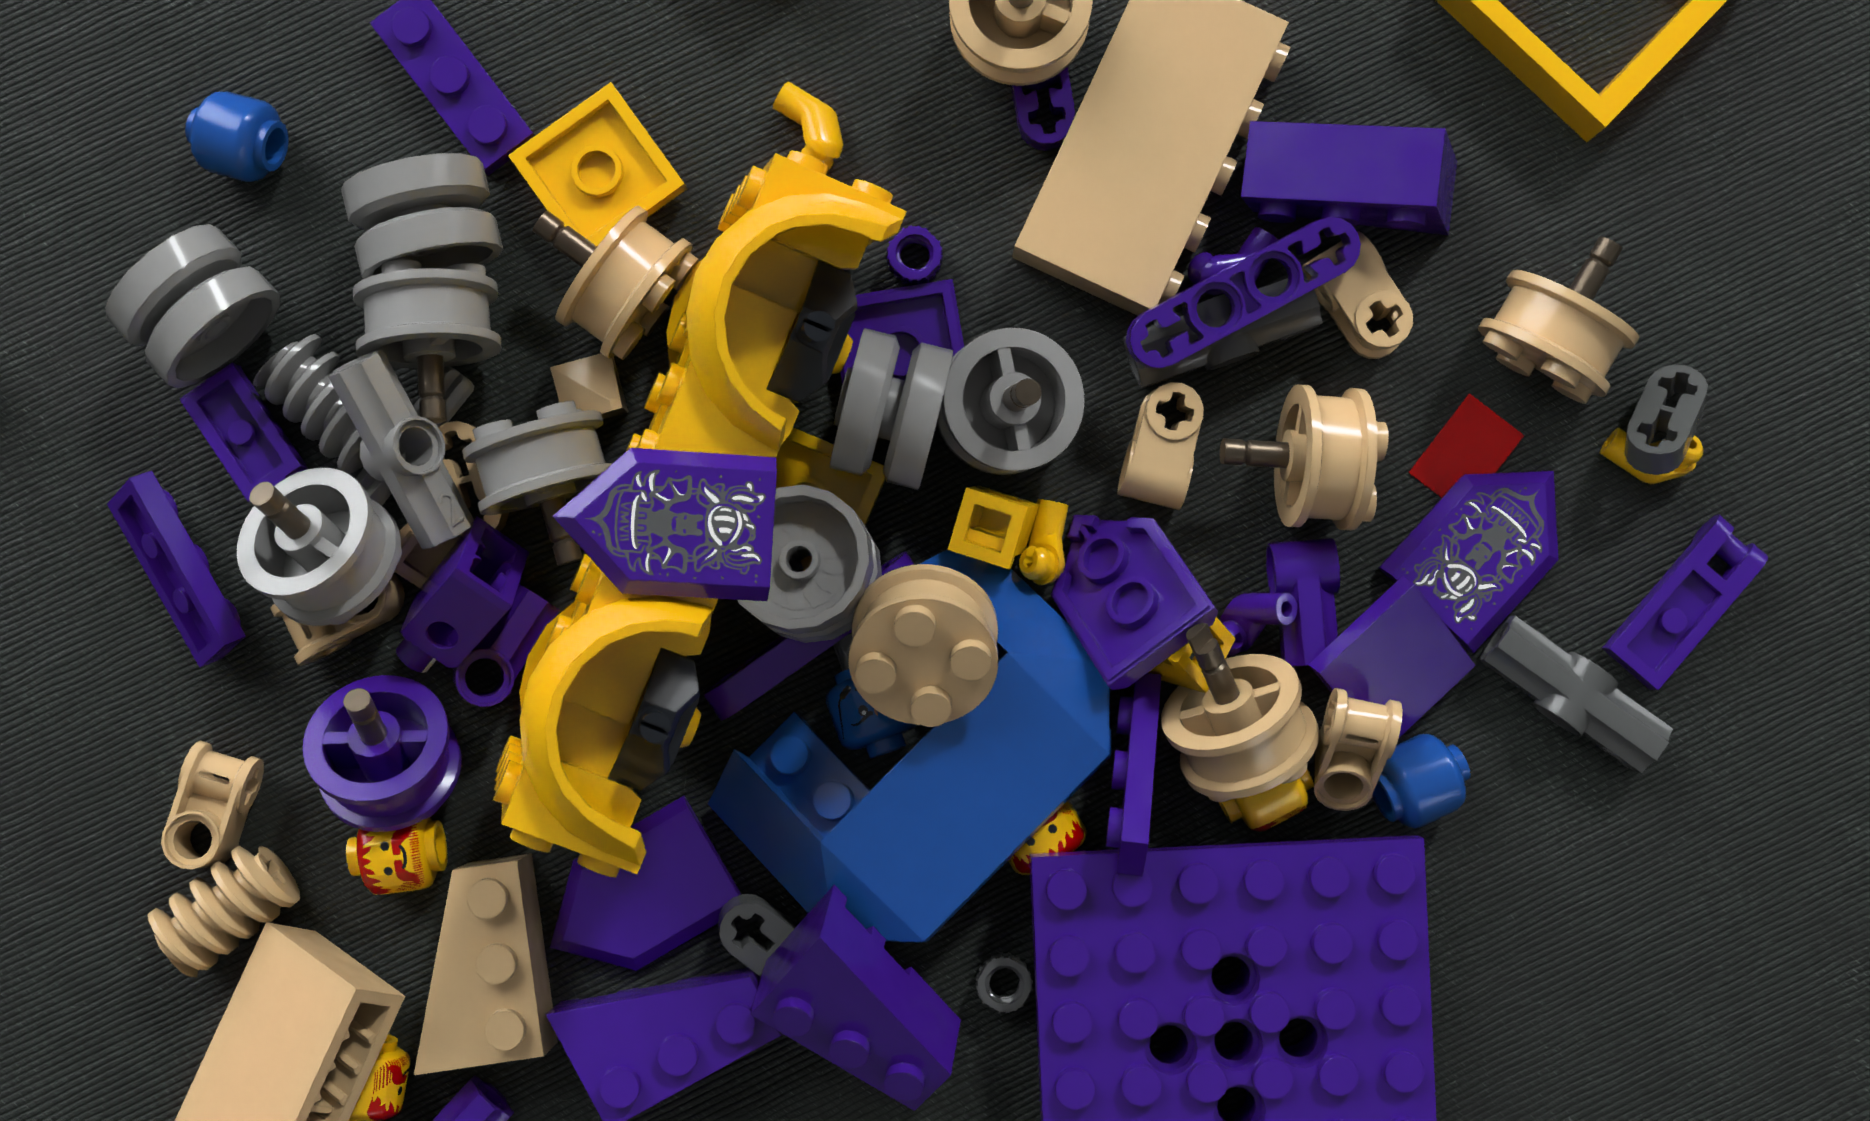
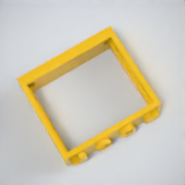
(1555, 81)

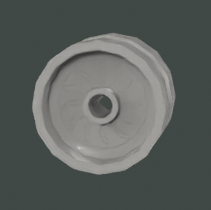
(422, 212)
(192, 305)
(889, 408)
(844, 563)

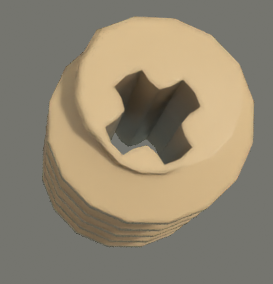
(224, 911)

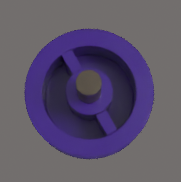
(382, 753)

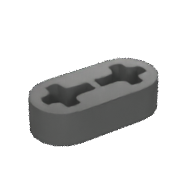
(1678, 422)
(749, 948)

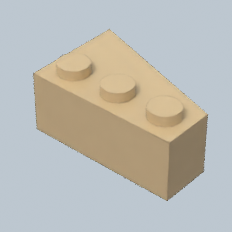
(488, 971)

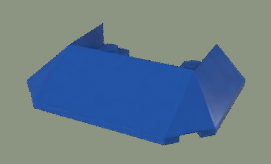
(953, 803)

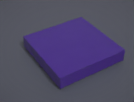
(911, 314)
(1396, 654)

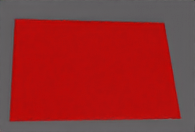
(1469, 443)

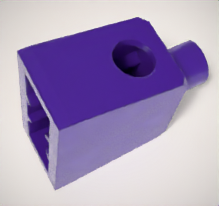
(462, 598)

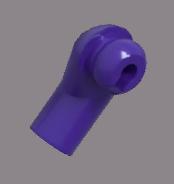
(1206, 265)
(1251, 612)

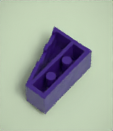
(1351, 173)
(857, 1006)
(658, 1038)

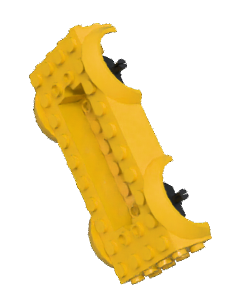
(746, 340)

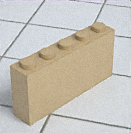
(1151, 147)
(294, 1034)

